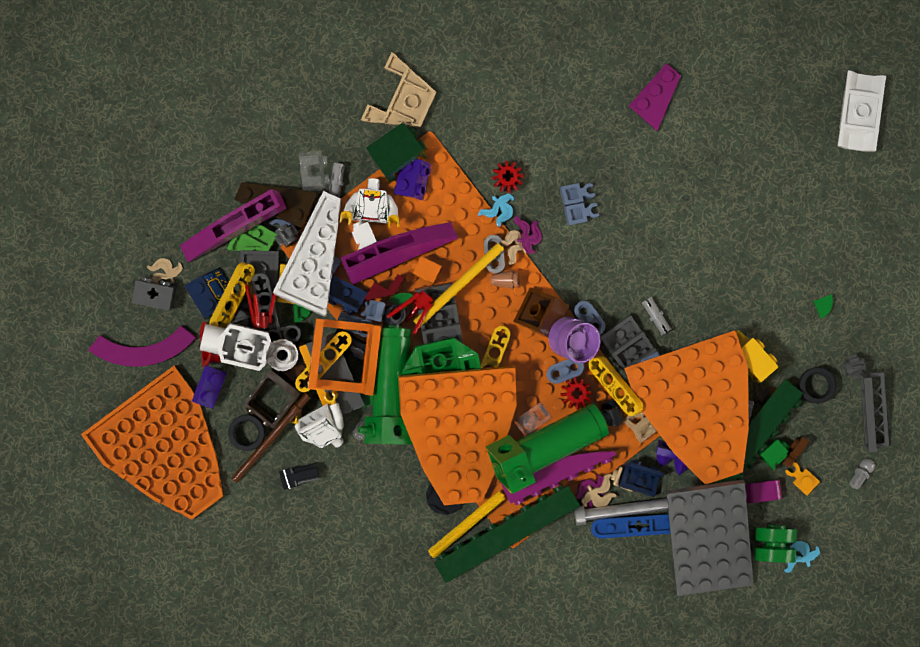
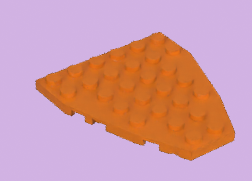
(699, 404)
(453, 421)
(161, 445)

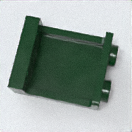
(396, 150)

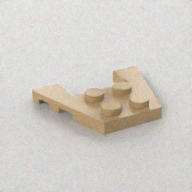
(409, 102)

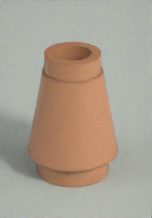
(505, 279)

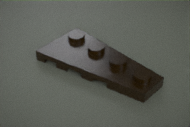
(298, 202)

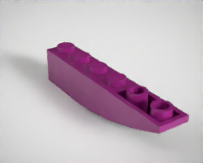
(233, 224)
(396, 250)
(554, 473)

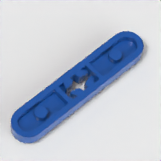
(620, 526)

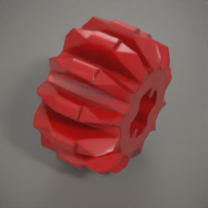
(513, 180)
(580, 398)

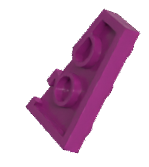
(655, 97)

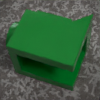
(774, 453)

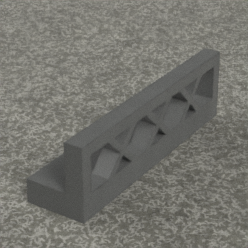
(869, 410)

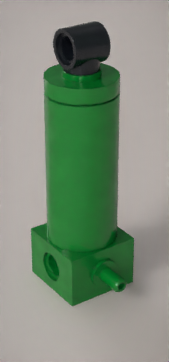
(394, 350)
(518, 460)

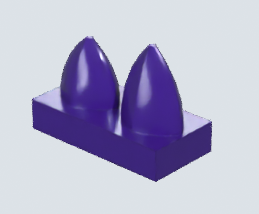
(665, 455)

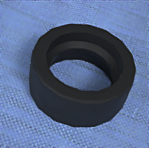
(831, 385)
(232, 432)

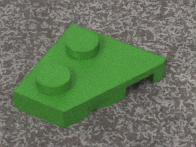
(254, 239)

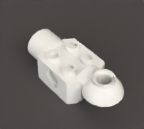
(247, 347)

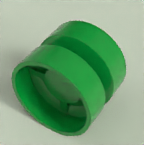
(775, 538)

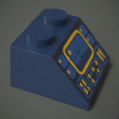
(207, 291)

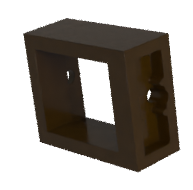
(285, 383)

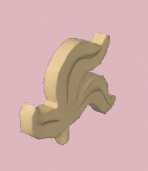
(513, 236)
(166, 265)
(592, 494)

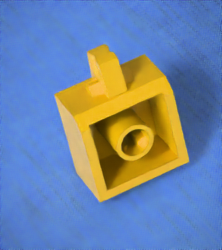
(758, 361)

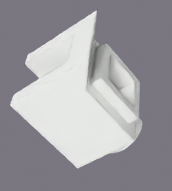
(363, 234)

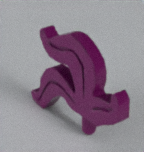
(533, 239)
(582, 488)

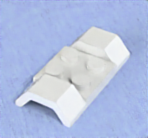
(861, 112)

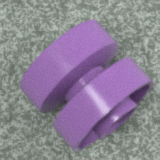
(574, 339)

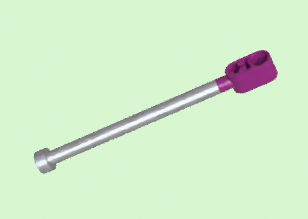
(755, 493)

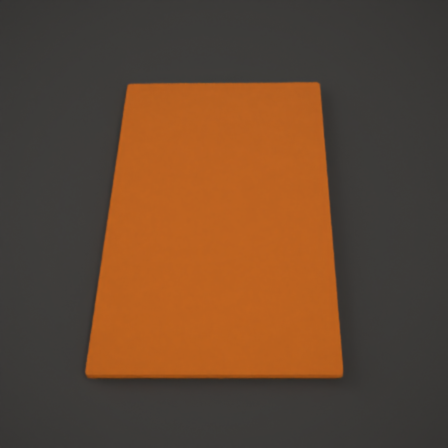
(483, 306)

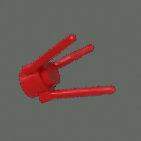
(422, 301)
(258, 319)

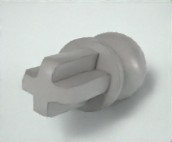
(861, 474)

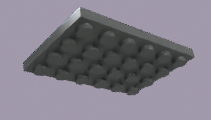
(709, 537)

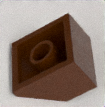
(540, 312)

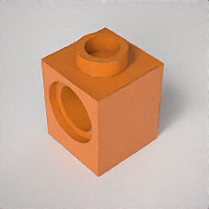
(426, 269)

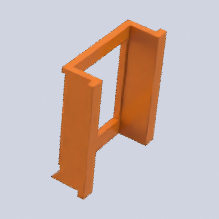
(370, 358)

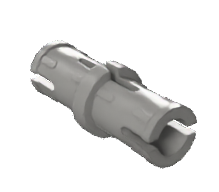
(336, 179)
(656, 316)

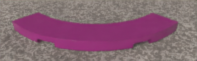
(142, 355)

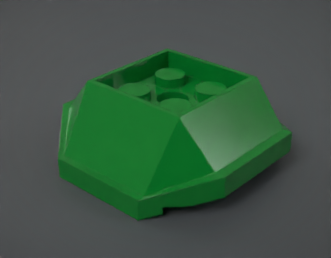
(441, 357)

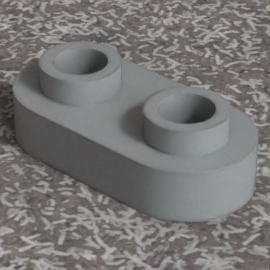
(500, 258)

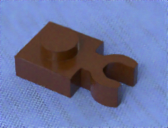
(797, 447)

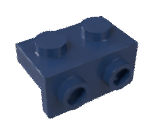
(346, 295)
(640, 478)

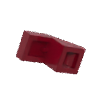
(378, 292)

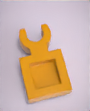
(804, 480)

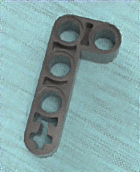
(275, 326)

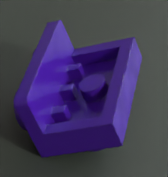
(413, 179)
(209, 387)

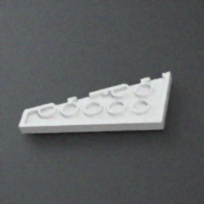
(310, 267)

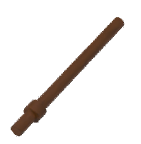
(294, 411)

